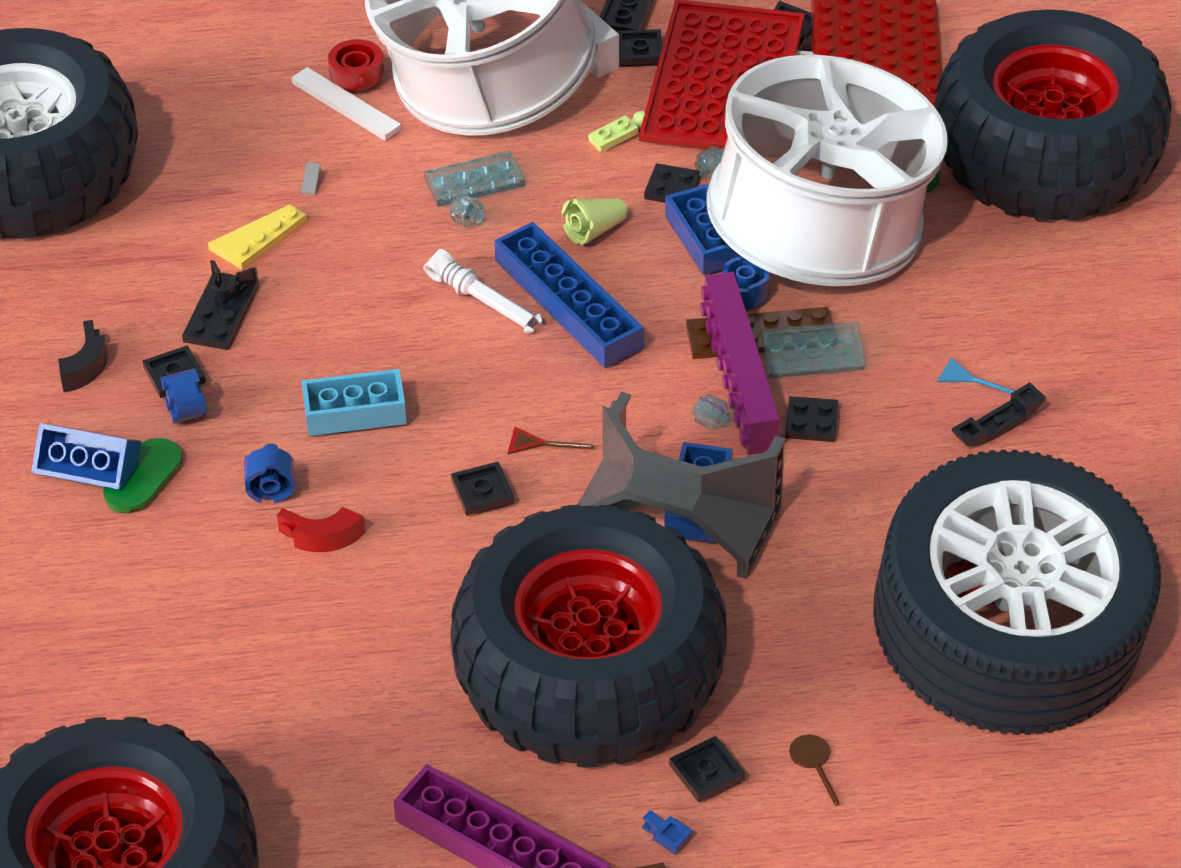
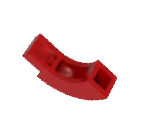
(322, 534)

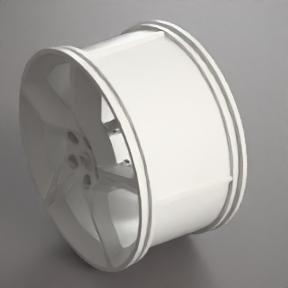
(491, 86)
(846, 119)

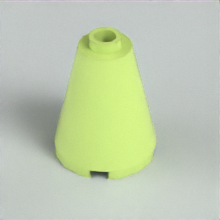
(592, 217)

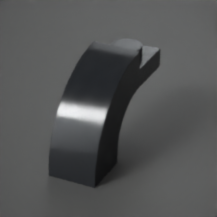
(87, 363)

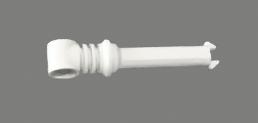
(465, 281)

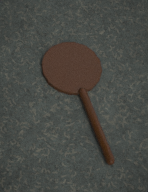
(812, 752)

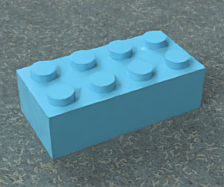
(354, 402)

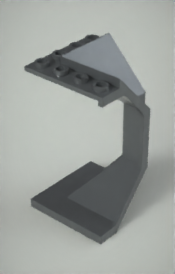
(728, 499)

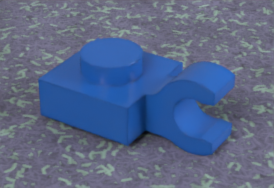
(668, 832)

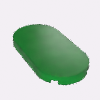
(156, 466)

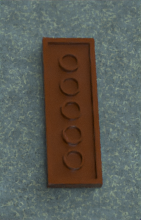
(701, 342)

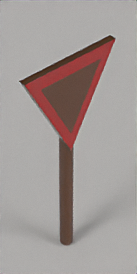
(523, 440)

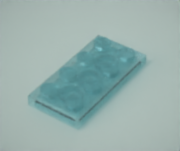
(474, 178)
(813, 350)

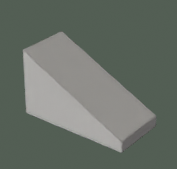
(311, 178)

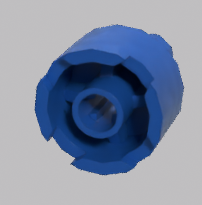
(751, 281)
(183, 396)
(269, 474)

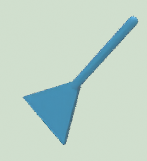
(956, 373)

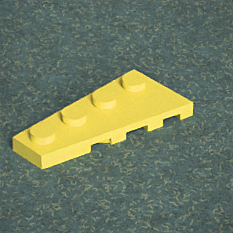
(256, 238)

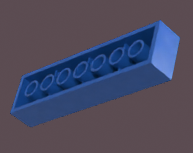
(569, 294)

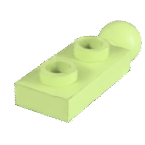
(616, 132)

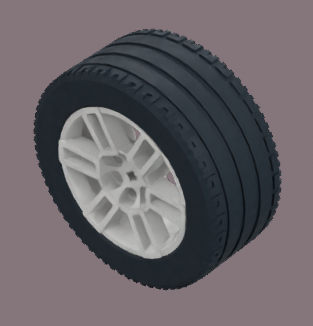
(1036, 536)

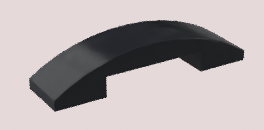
(1002, 419)

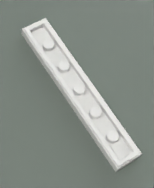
(346, 104)

